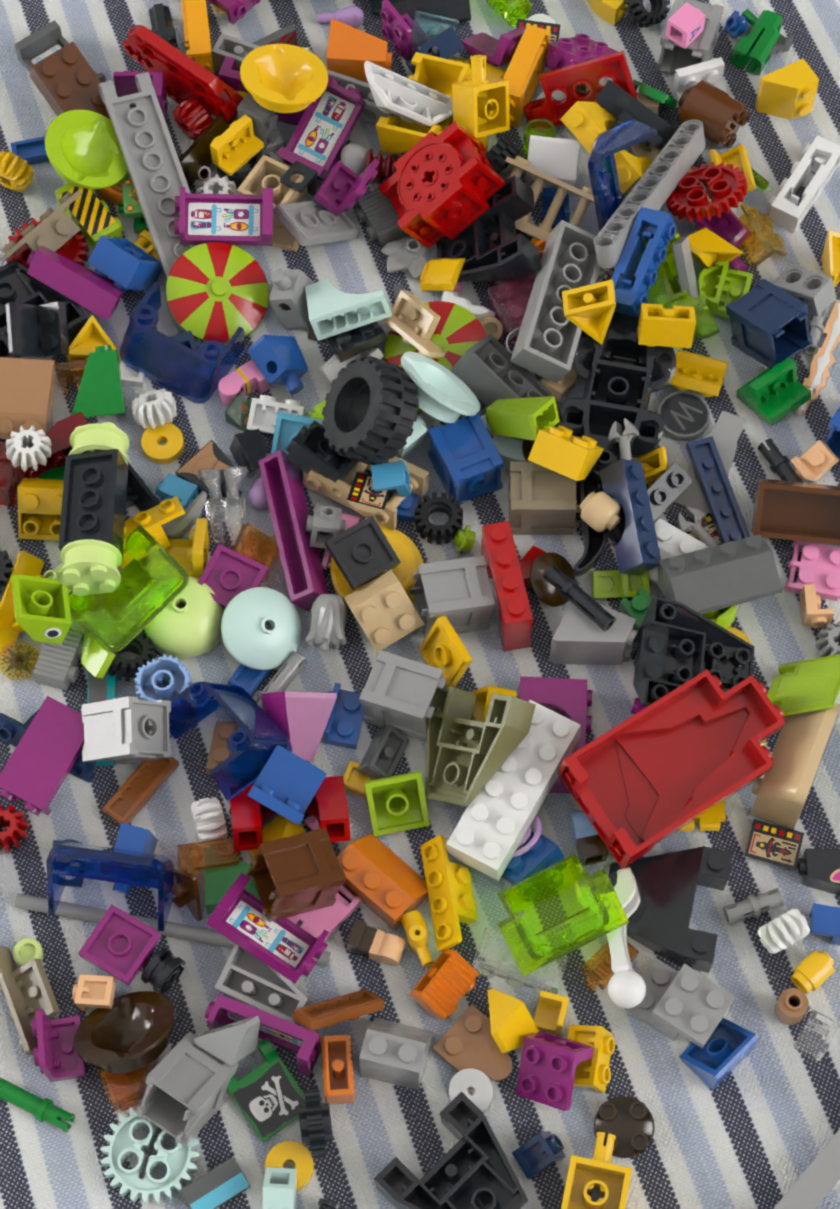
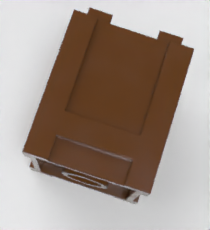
(296, 874)

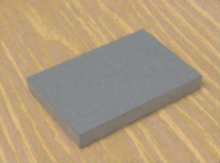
(314, 224)

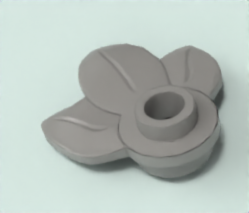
(403, 257)

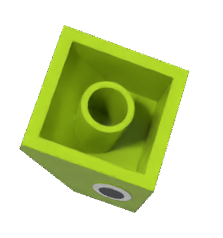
(41, 607)

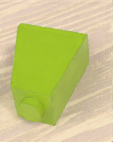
(522, 416)

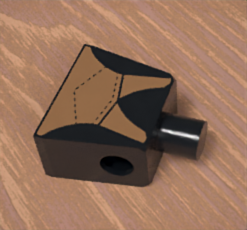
(206, 458)

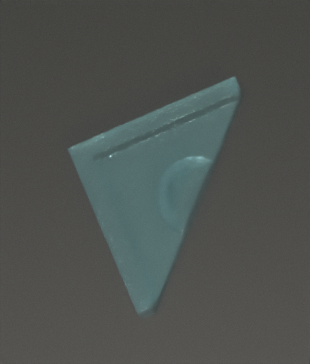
(427, 25)

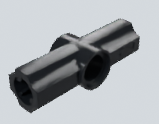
(162, 23)

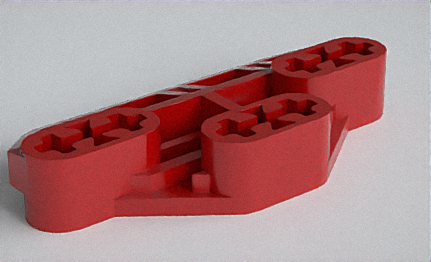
(181, 74)

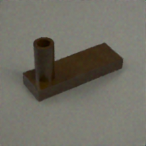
(198, 156)

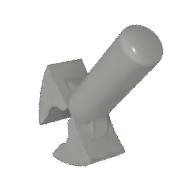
(623, 440)
(696, 526)

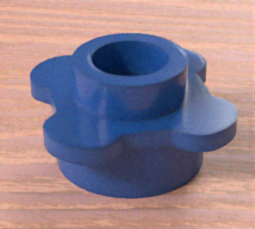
(735, 25)

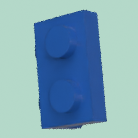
(539, 857)

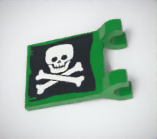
(268, 1094)

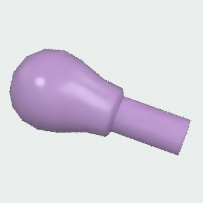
(350, 15)
(257, 494)

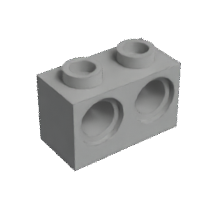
(807, 286)

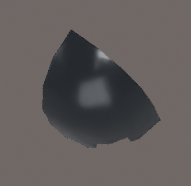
(249, 449)

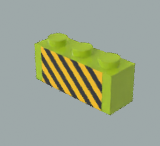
(90, 214)

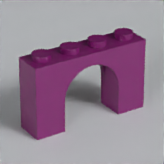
(564, 697)

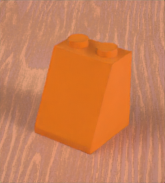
(351, 48)

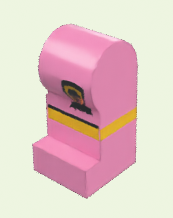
(242, 381)

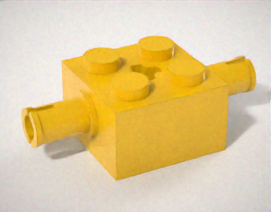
(481, 102)
(597, 1174)

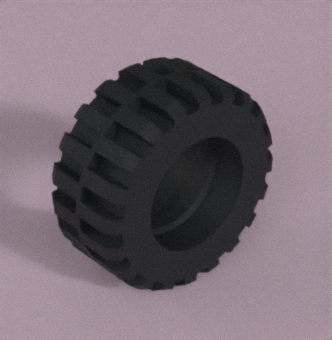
(370, 410)

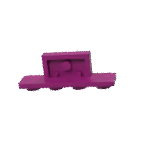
(730, 229)

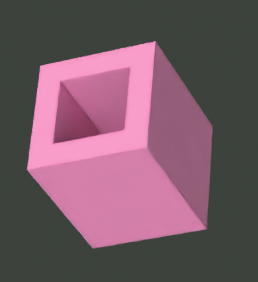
(685, 25)

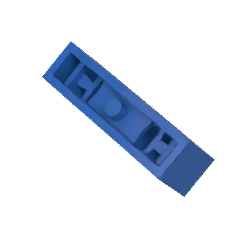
(641, 261)

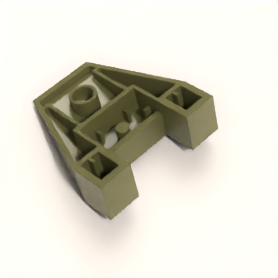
(469, 752)

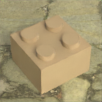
(268, 175)
(384, 610)

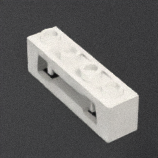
(784, 207)

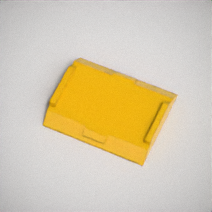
(441, 274)

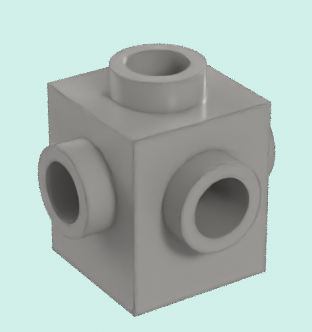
(324, 525)

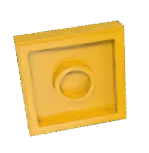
(445, 651)

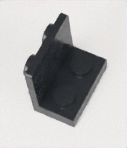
(37, 330)

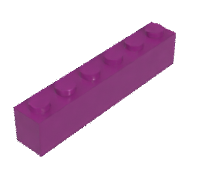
(289, 518)

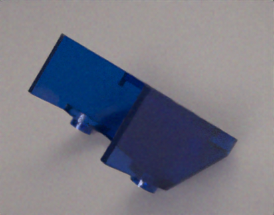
(603, 166)
(169, 362)
(249, 744)
(110, 866)

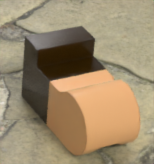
(375, 944)

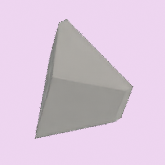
(232, 1040)

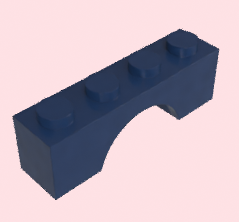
(638, 547)

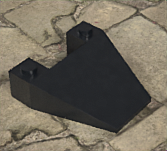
(491, 240)
(22, 288)
(666, 903)
(466, 1177)

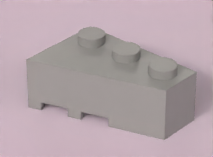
(260, 985)

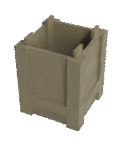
(541, 501)

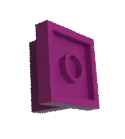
(231, 574)
(120, 945)

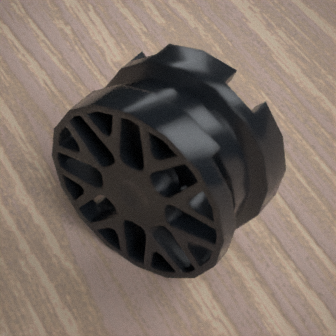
(163, 970)

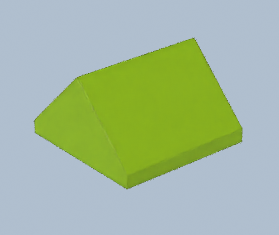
(396, 803)

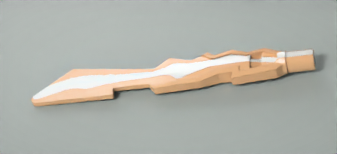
(823, 359)

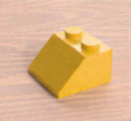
(788, 91)

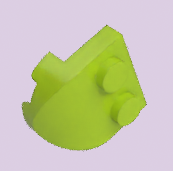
(722, 286)

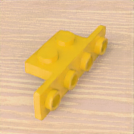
(151, 521)
(9, 629)
(448, 893)

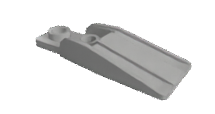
(726, 435)

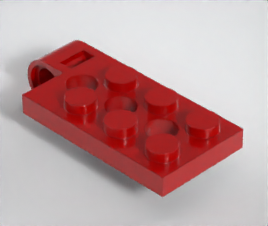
(569, 77)

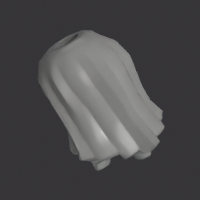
(328, 622)

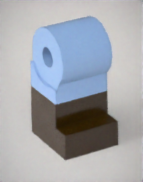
(586, 839)

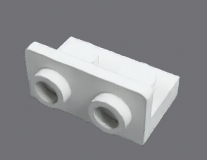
(710, 71)
(264, 412)

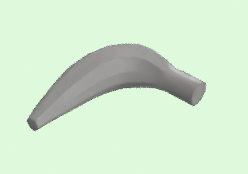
(185, 522)

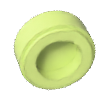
(26, 950)

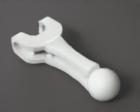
(626, 986)

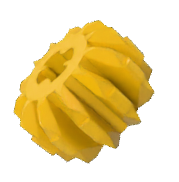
(14, 172)

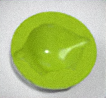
(85, 150)

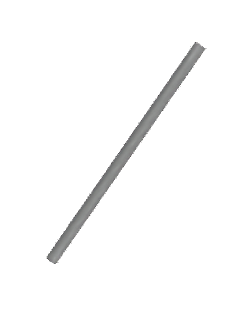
(171, 929)

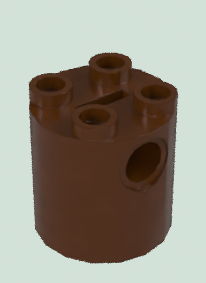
(716, 111)

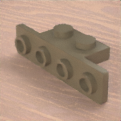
(51, 232)
(25, 992)

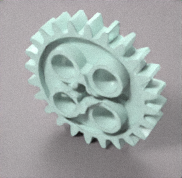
(124, 1145)

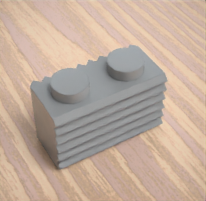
(59, 662)

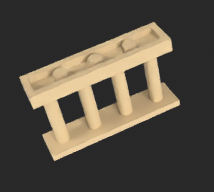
(544, 228)
(340, 490)

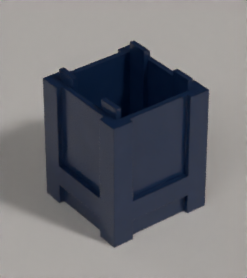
(769, 324)

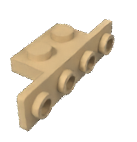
(415, 324)

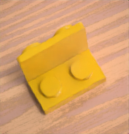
(192, 552)

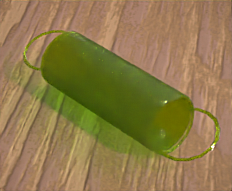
(760, 181)

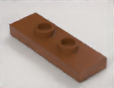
(139, 789)
(338, 1009)

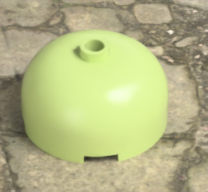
(188, 623)

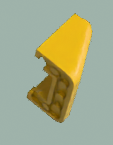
(436, 73)

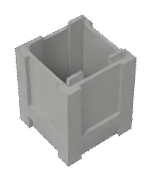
(700, 50)
(454, 590)
(401, 694)
(126, 730)
(185, 1090)

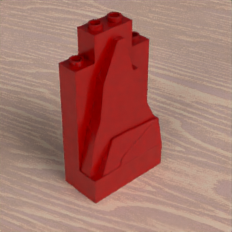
(672, 762)

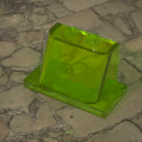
(558, 913)

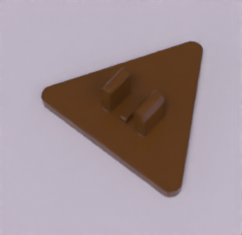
(187, 892)

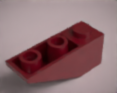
(60, 444)

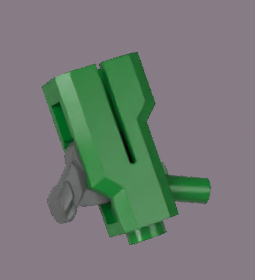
(760, 42)

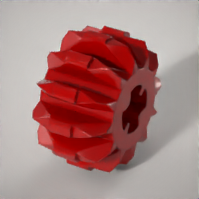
(192, 118)
(15, 829)

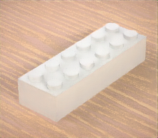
(512, 797)

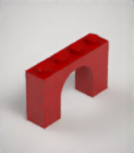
(503, 566)
(327, 806)

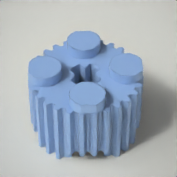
(159, 673)

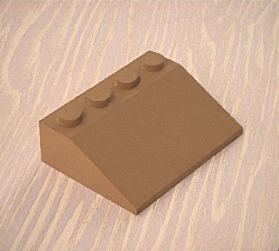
(26, 394)

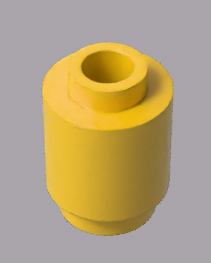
(813, 971)

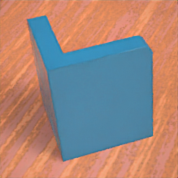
(392, 476)

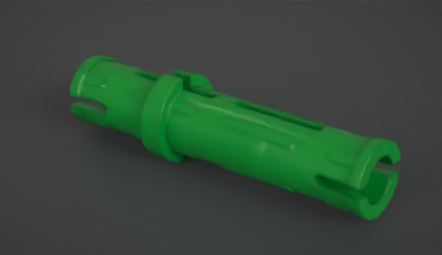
(41, 1108)

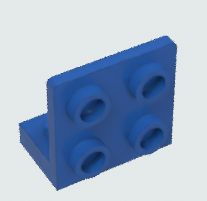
(287, 784)

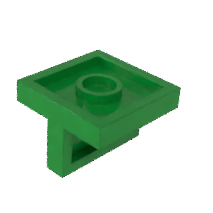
(775, 392)

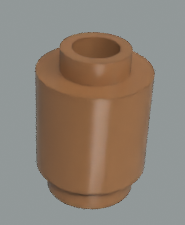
(785, 1012)

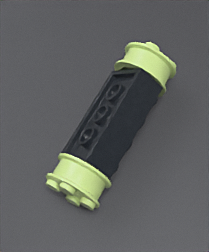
(94, 509)

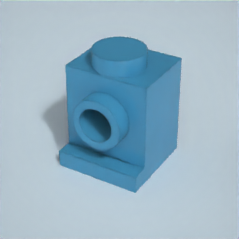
(175, 486)

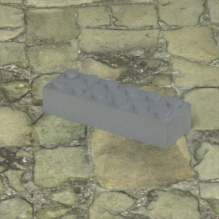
(546, 336)

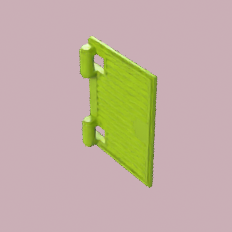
(809, 688)

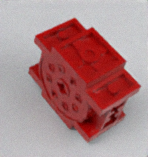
(441, 185)

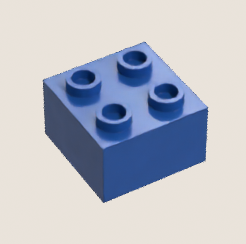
(125, 264)

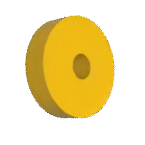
(162, 453)
(292, 1152)

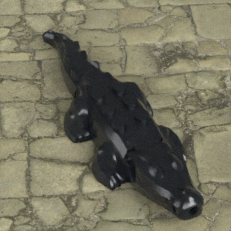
(617, 387)

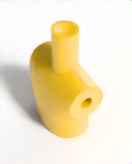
(417, 936)

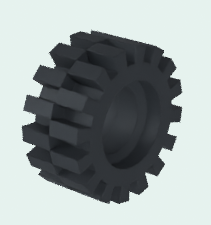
(642, 16)
(499, 153)
(438, 504)
(129, 667)

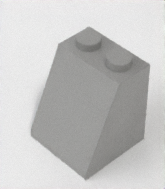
(584, 643)
(395, 1053)

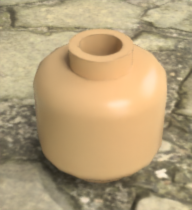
(600, 511)

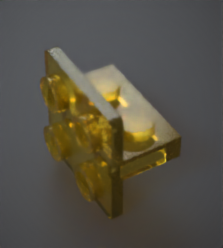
(762, 240)

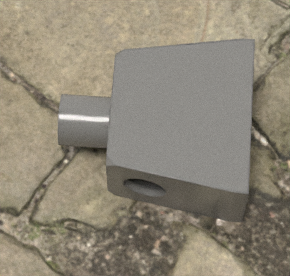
(289, 297)

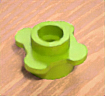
(464, 539)

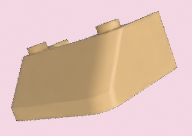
(795, 761)

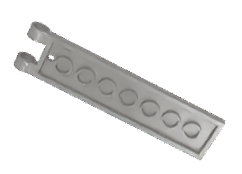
(150, 163)

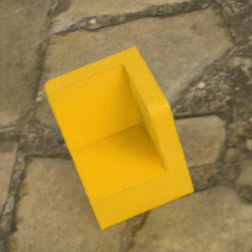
(551, 1012)

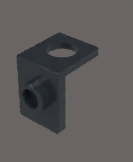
(309, 175)

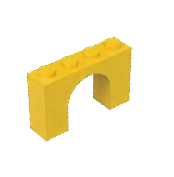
(589, 120)

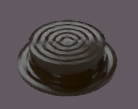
(128, 1033)

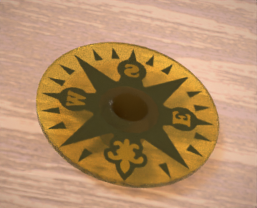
(18, 660)

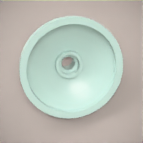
(245, 629)

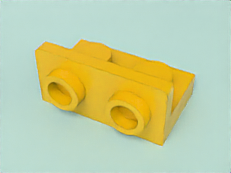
(596, 1071)

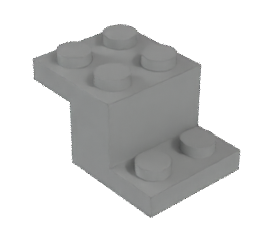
(682, 1003)

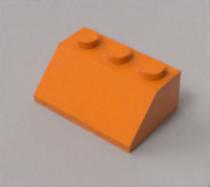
(382, 879)

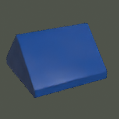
(721, 1053)

